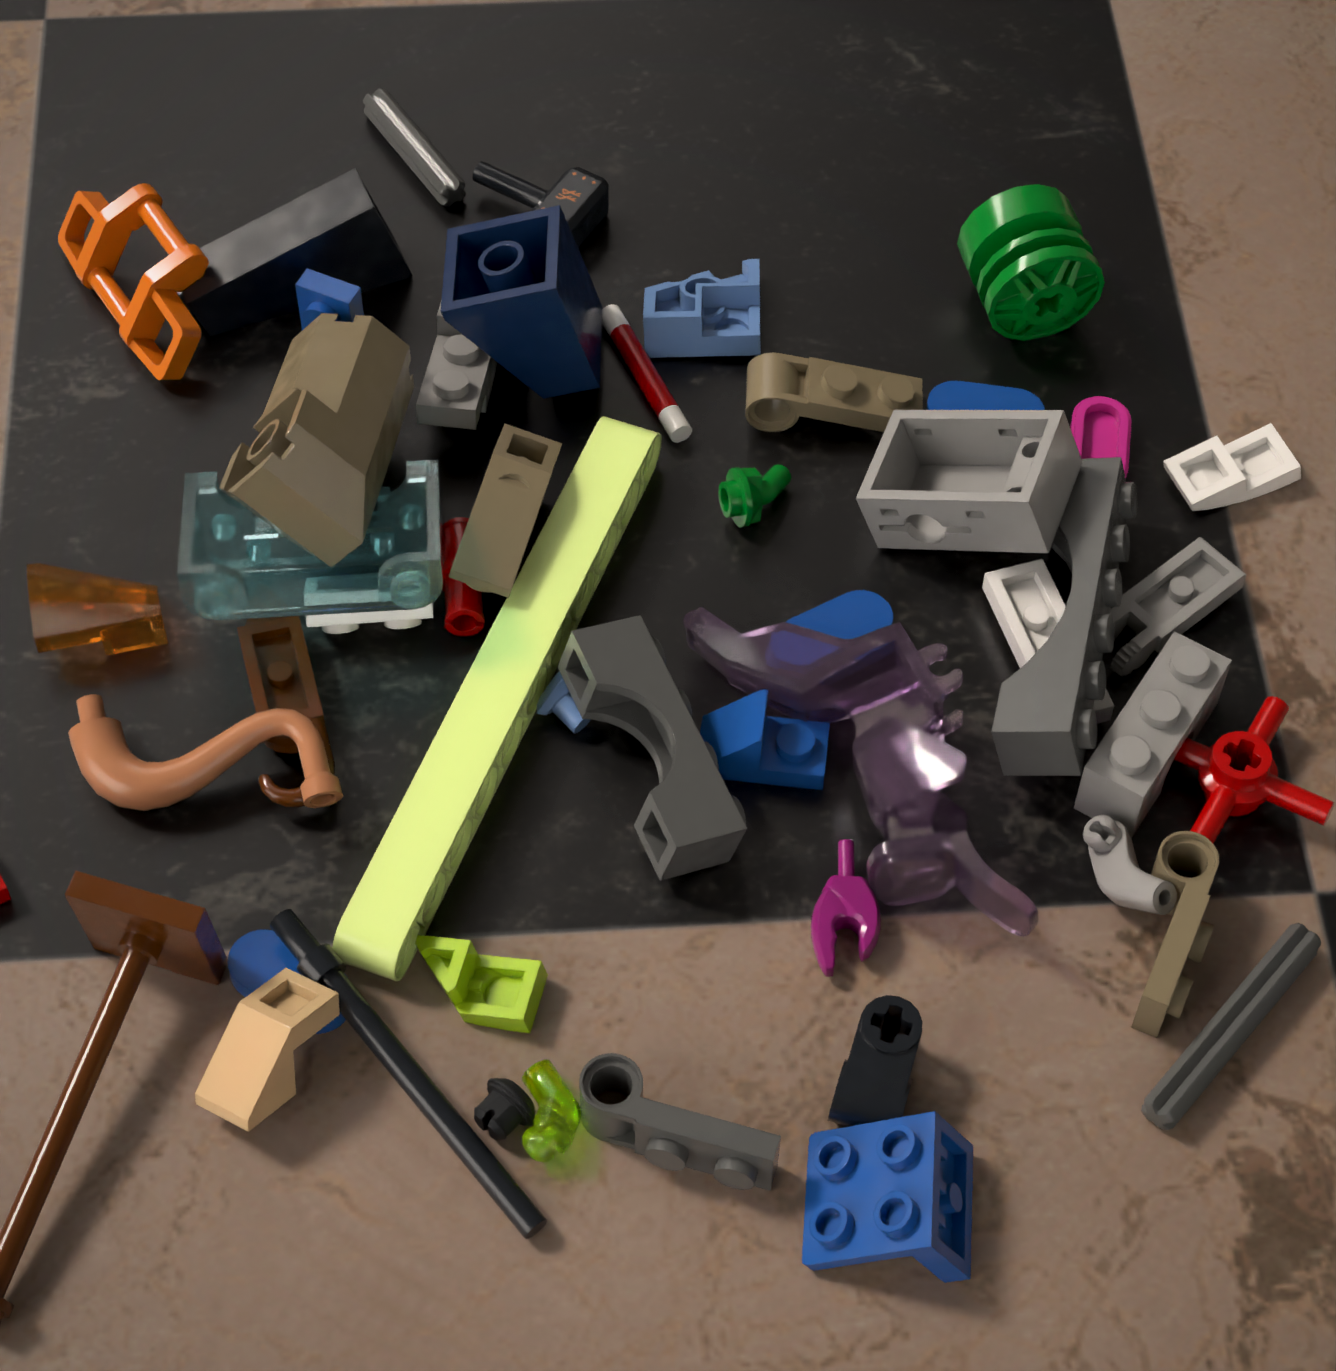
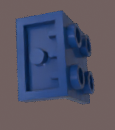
(890, 1195)

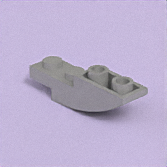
(455, 381)

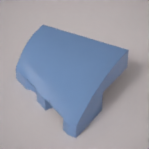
(704, 315)

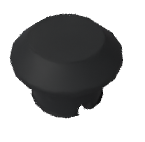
(504, 1108)

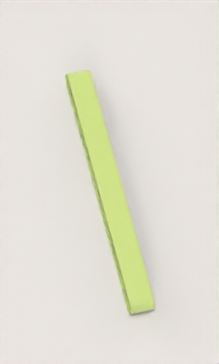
(495, 703)

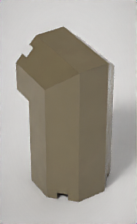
(326, 435)

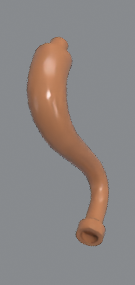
(146, 786)

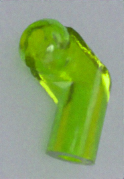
(556, 1116)

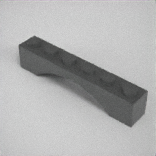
(1047, 705)

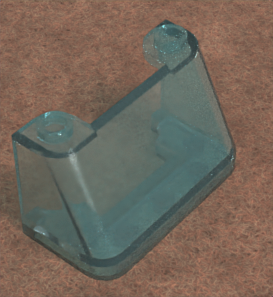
(248, 570)

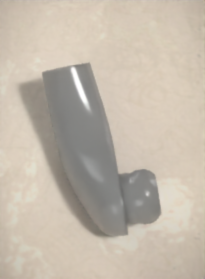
(1119, 871)

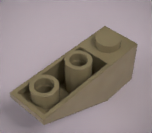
(505, 511)

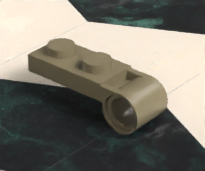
(793, 386)
(1187, 933)

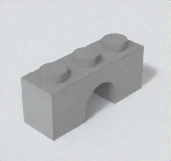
(1146, 736)

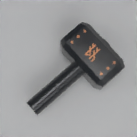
(578, 192)

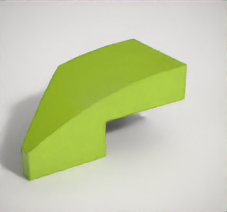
(485, 987)

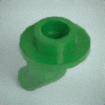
(747, 491)

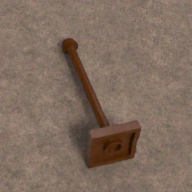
(141, 931)

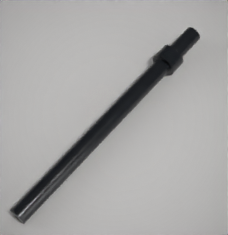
(327, 968)

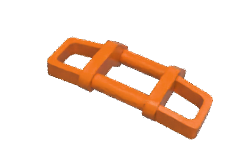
(158, 288)

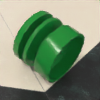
(1030, 262)

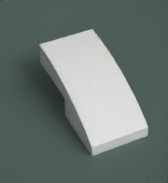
(1231, 473)

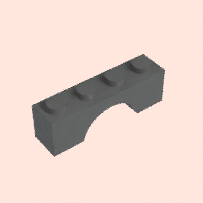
(623, 680)

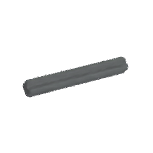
(1230, 1027)

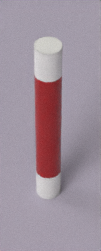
(645, 374)

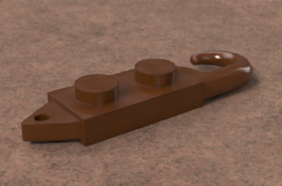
(284, 679)

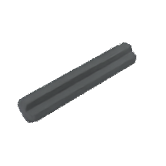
(414, 147)

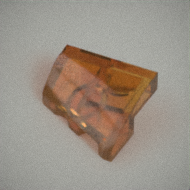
(89, 608)

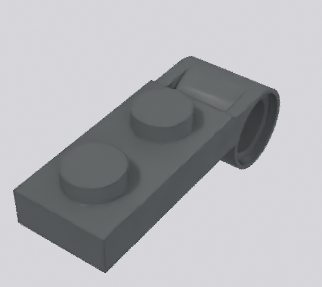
(672, 1135)

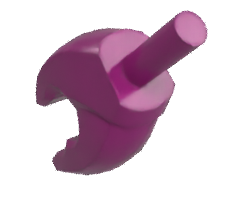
(844, 904)

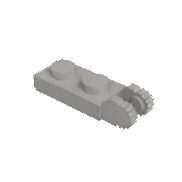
(1172, 601)

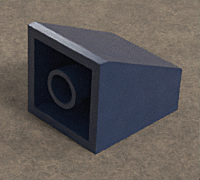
(526, 299)

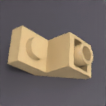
(255, 1057)

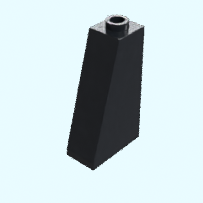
(324, 230)

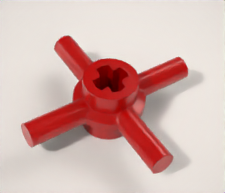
(1242, 774)

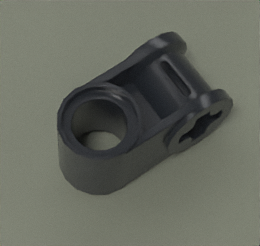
(878, 1073)

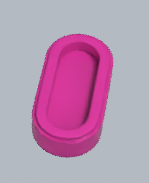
(1102, 429)

